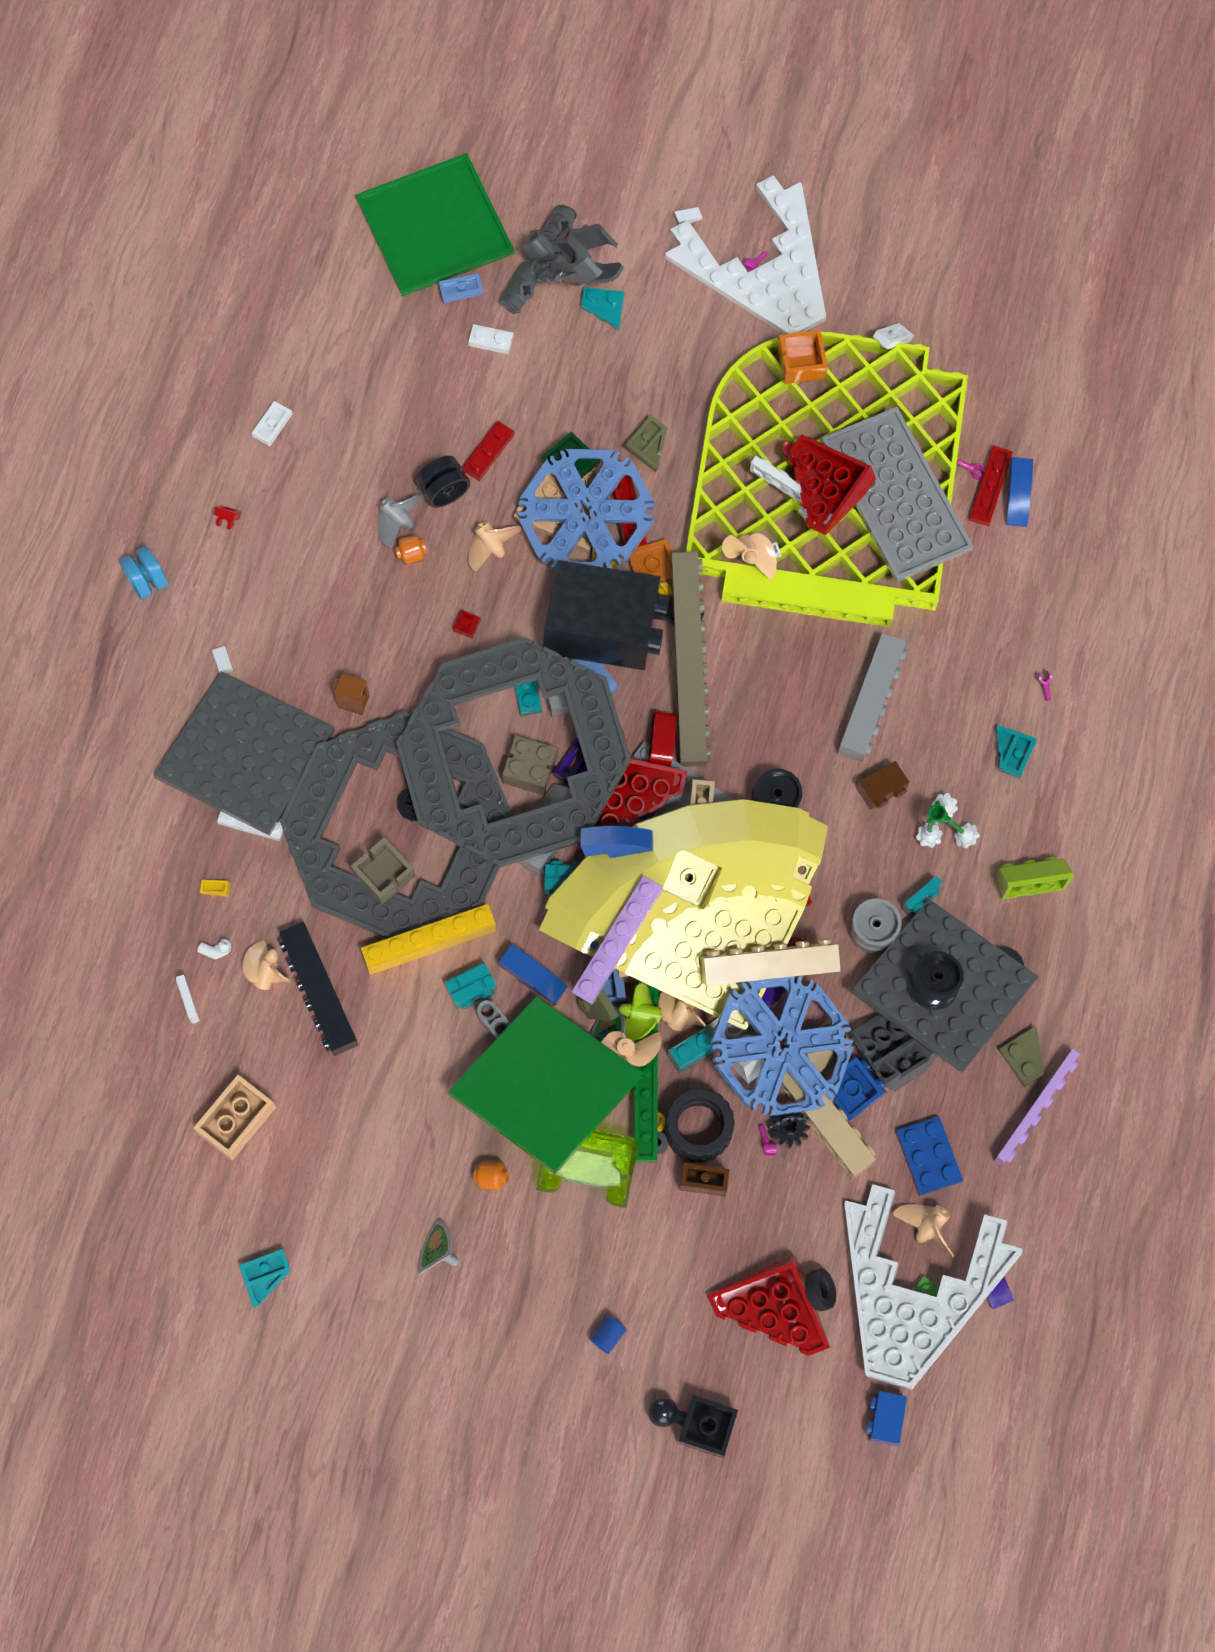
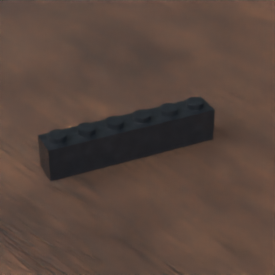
(318, 988)

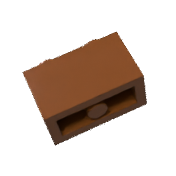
(351, 693)

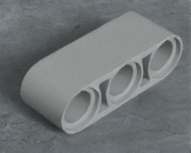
(494, 1021)

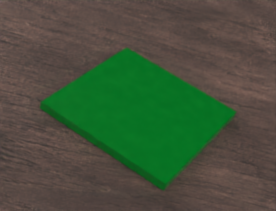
(434, 224)
(545, 1084)

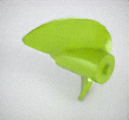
(640, 1014)

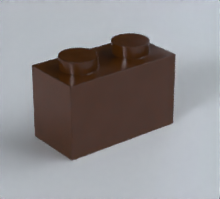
(883, 785)
(704, 1179)

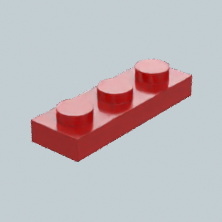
(488, 451)

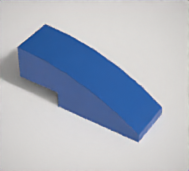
(1019, 492)
(616, 840)
(532, 974)

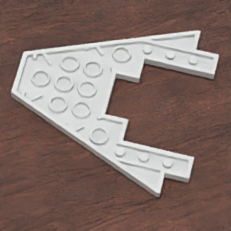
(779, 292)
(903, 1327)

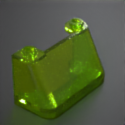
(602, 1162)

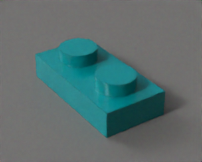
(528, 699)
(930, 891)

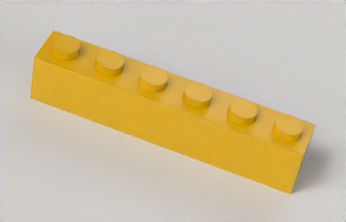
(429, 939)

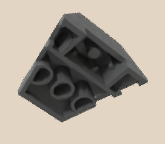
(892, 1052)

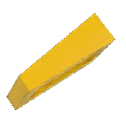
(215, 887)

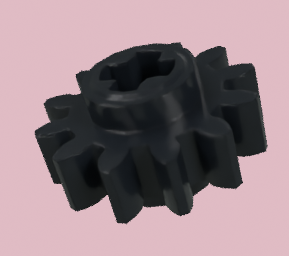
(788, 1136)

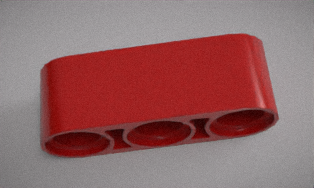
(662, 738)

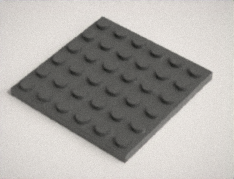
(243, 752)
(986, 998)

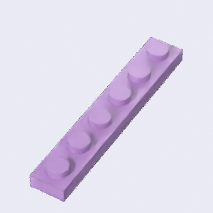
(617, 940)
(1033, 1116)

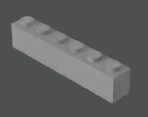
(872, 698)

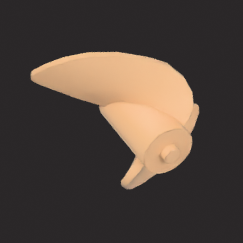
(487, 542)
(754, 550)
(261, 966)
(677, 1012)
(636, 1054)
(927, 1220)

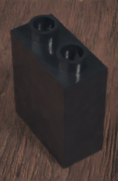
(604, 615)

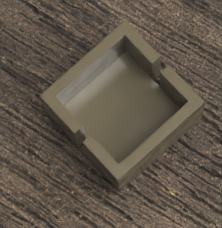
(530, 765)
(384, 872)

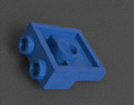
(858, 1088)

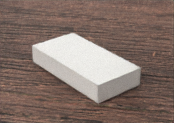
(187, 999)

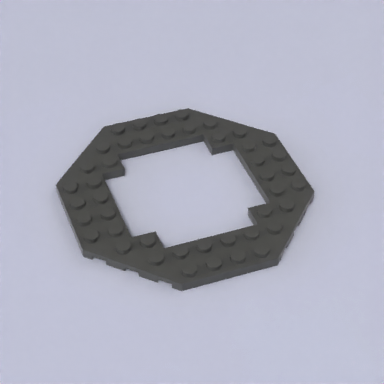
(532, 831)
(345, 894)

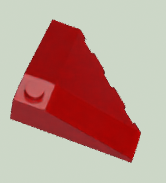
(829, 482)
(641, 792)
(774, 1304)

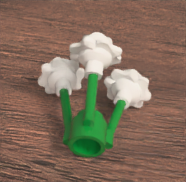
(939, 813)

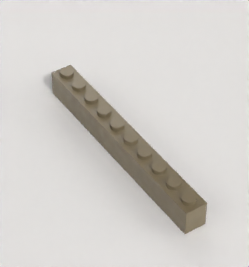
(689, 659)

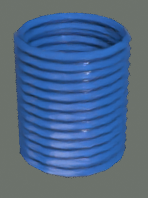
(608, 1334)

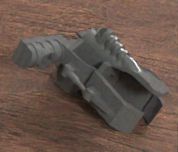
(560, 256)

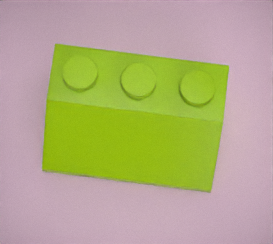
(1033, 877)

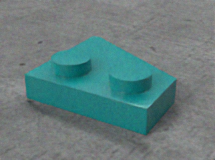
(604, 304)
(1014, 750)
(264, 1275)

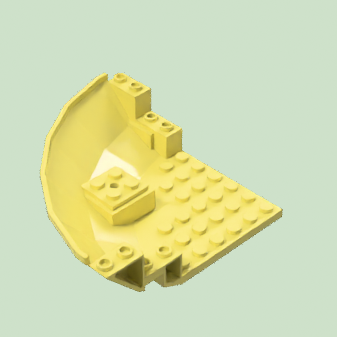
(739, 895)

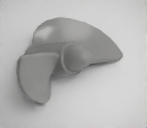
(395, 515)

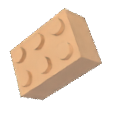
(234, 1117)

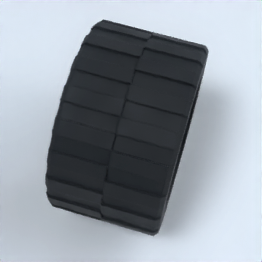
(707, 1099)

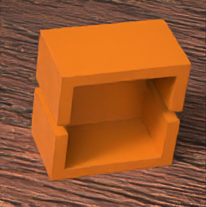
(800, 357)

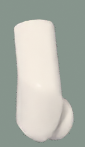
(216, 951)

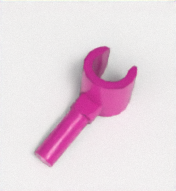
(751, 264)
(973, 468)
(1046, 684)
(769, 1149)

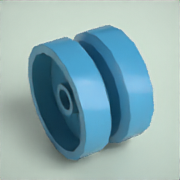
(146, 571)

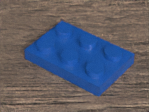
(929, 1156)

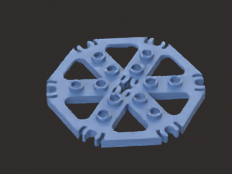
(598, 494)
(802, 1043)

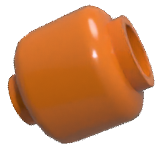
(411, 549)
(490, 1175)

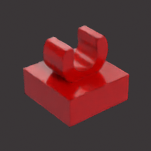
(228, 514)
(466, 624)

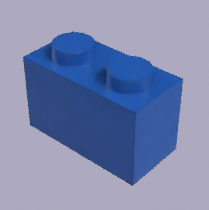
(887, 1418)

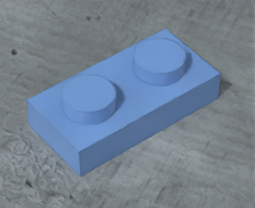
(461, 288)

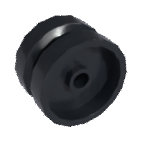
(443, 481)
(779, 782)
(936, 980)

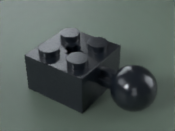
(664, 1412)

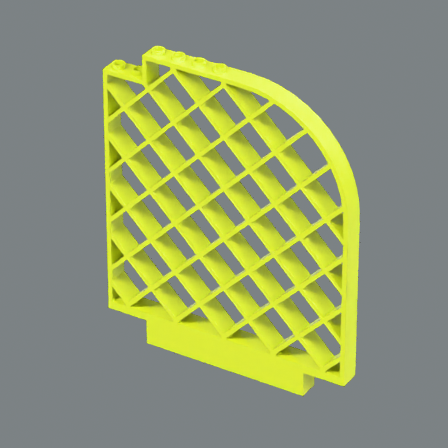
(810, 591)

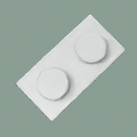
(893, 335)
(490, 339)
(272, 423)

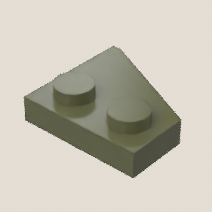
(648, 442)
(601, 1008)
(1024, 1057)

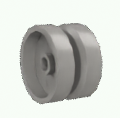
(878, 913)

